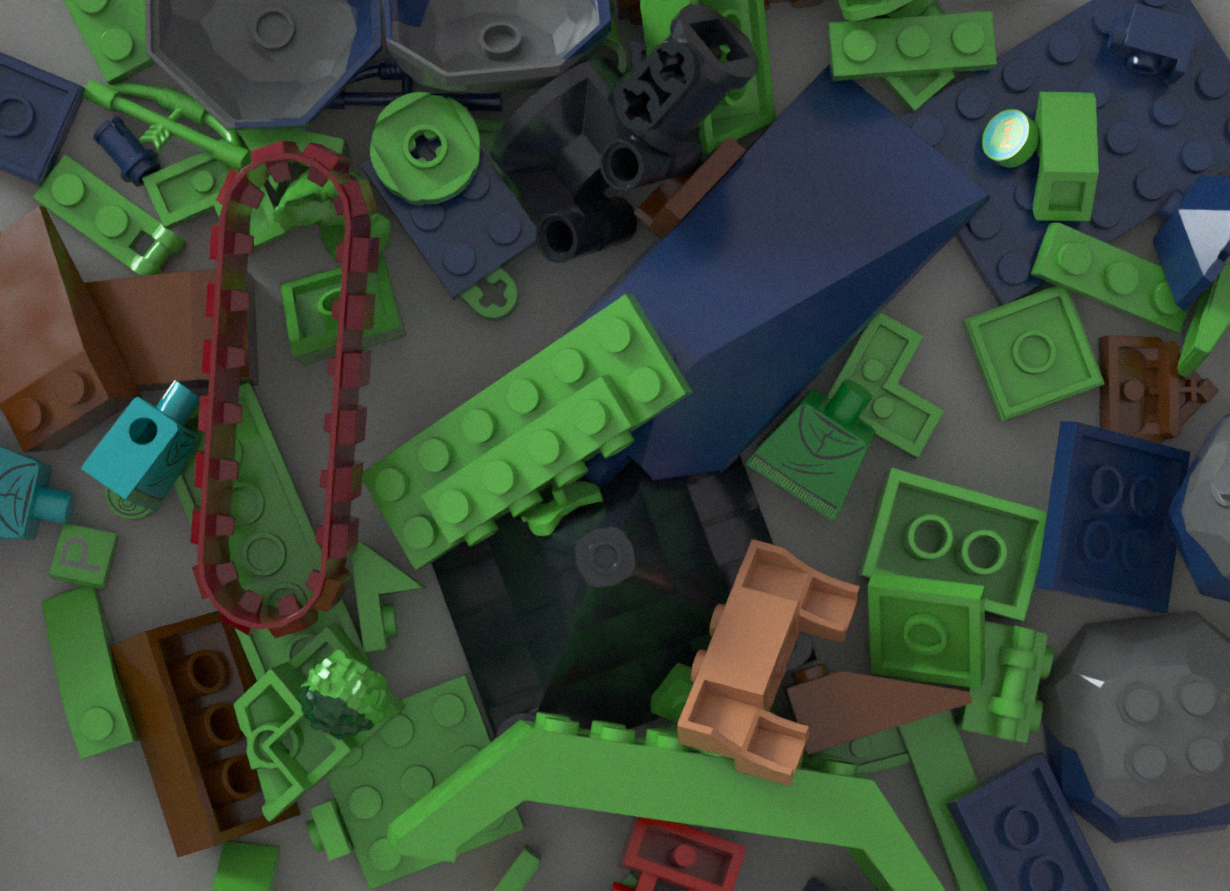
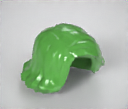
(309, 204)

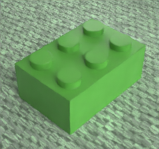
(955, 537)

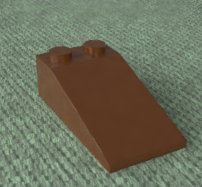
(163, 326)
(55, 350)

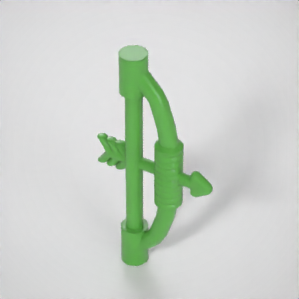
(111, 98)

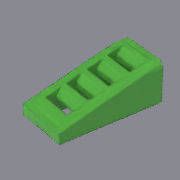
(1207, 323)

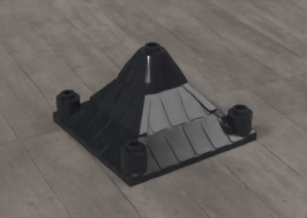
(605, 600)

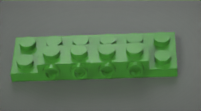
(526, 433)

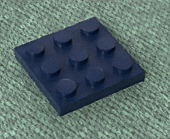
(1110, 518)

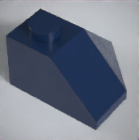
(1194, 237)

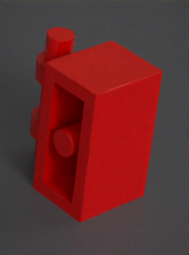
(678, 857)

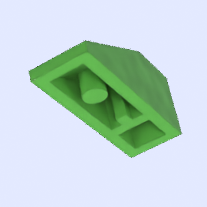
(87, 672)

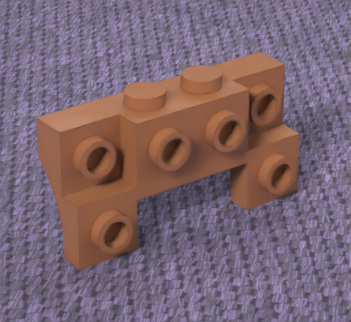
(749, 655)

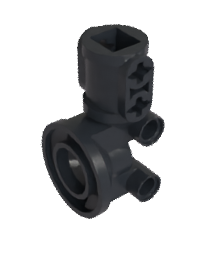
(618, 131)

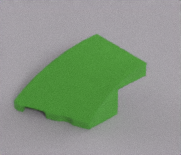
(279, 738)

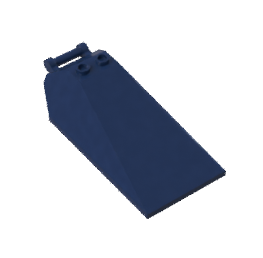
(784, 269)

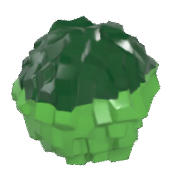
(343, 696)

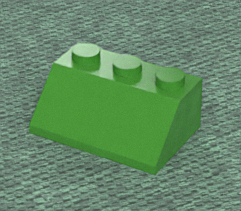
(743, 108)

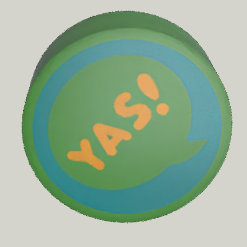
(1010, 138)

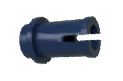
(126, 151)

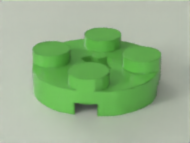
(435, 118)

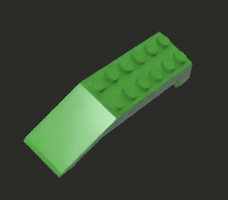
(661, 781)

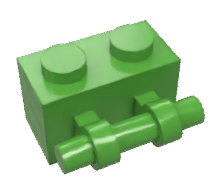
(1007, 699)

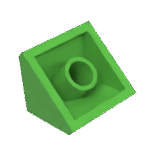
(310, 319)

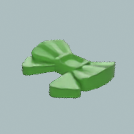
(545, 517)

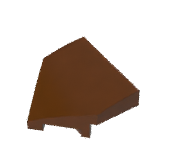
(680, 194)
(1143, 388)

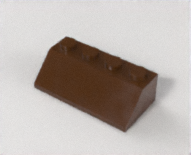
(181, 702)

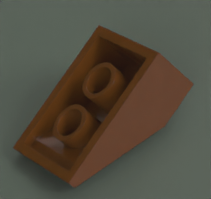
(854, 705)

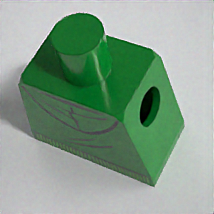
(818, 447)

